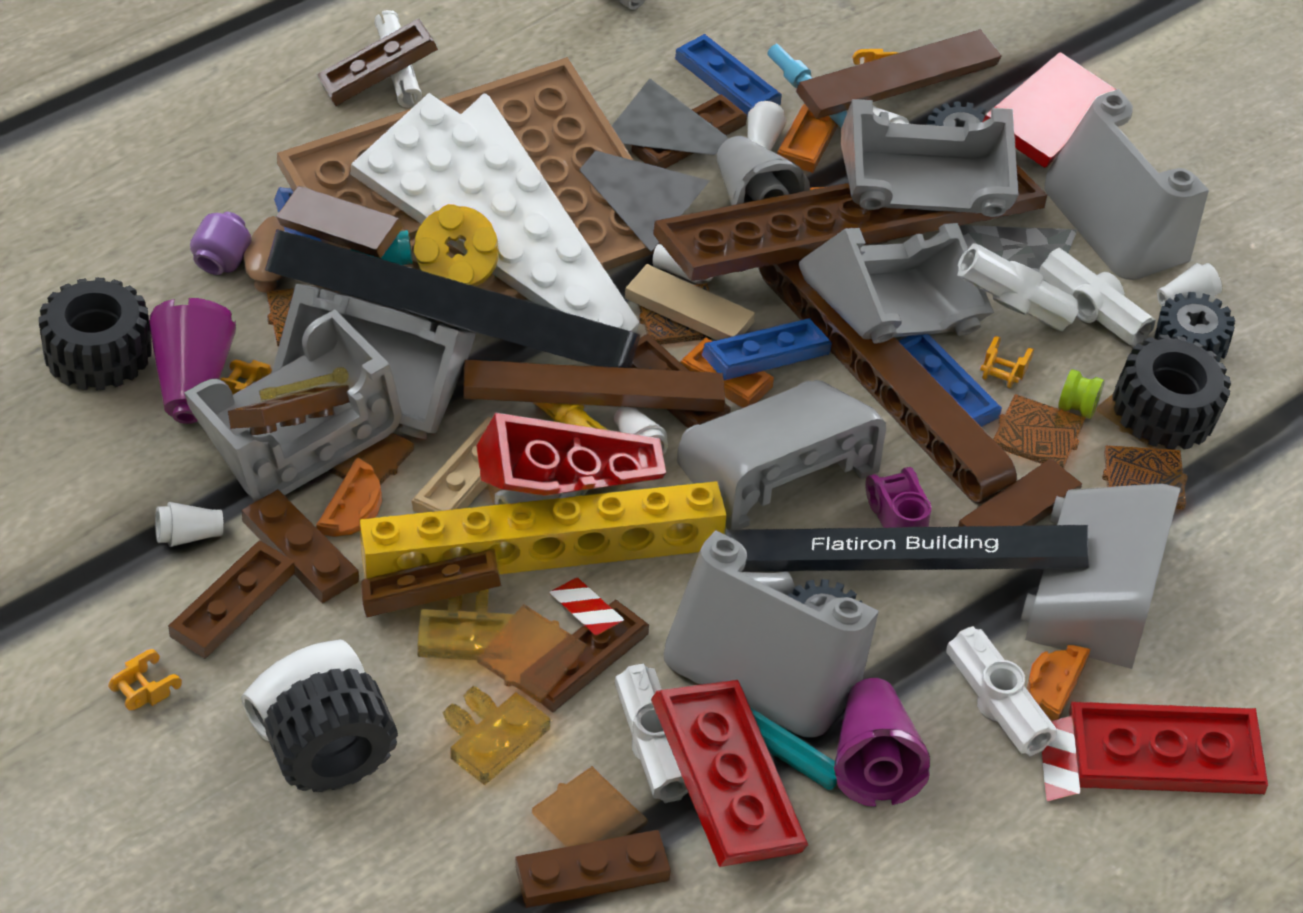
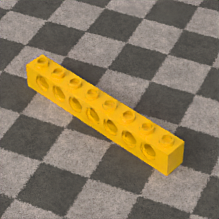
(550, 530)

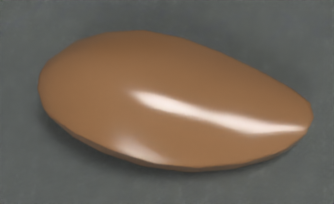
(258, 253)

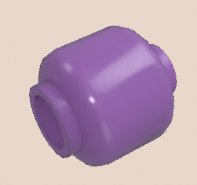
(220, 243)

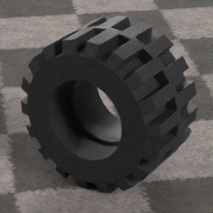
(95, 333)
(1171, 392)
(330, 730)

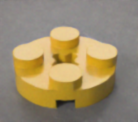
(451, 224)

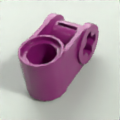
(898, 499)

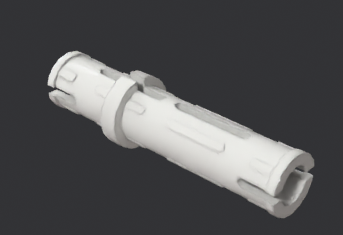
(404, 80)

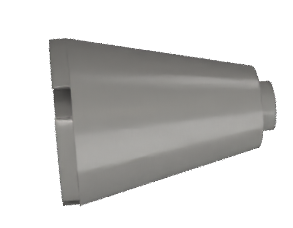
(757, 172)

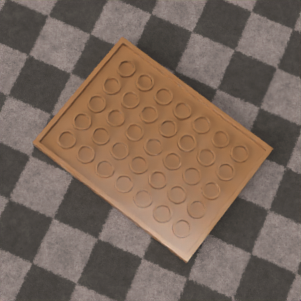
(553, 122)

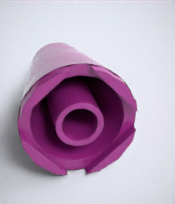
(189, 349)
(879, 747)

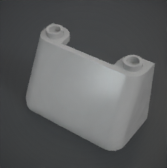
(930, 164)
(1119, 201)
(897, 286)
(422, 352)
(781, 442)
(309, 449)
(1111, 599)
(785, 654)

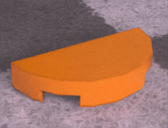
(354, 500)
(1055, 677)

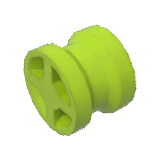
(1081, 394)

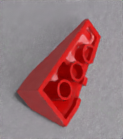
(563, 457)

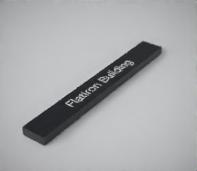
(914, 548)

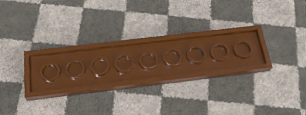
(799, 223)

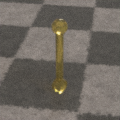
(339, 376)

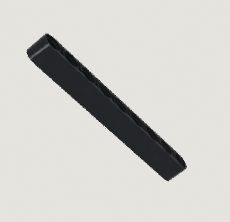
(451, 301)

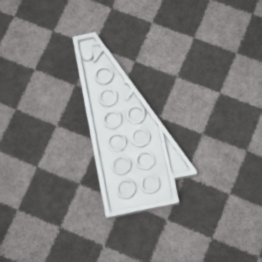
(480, 164)

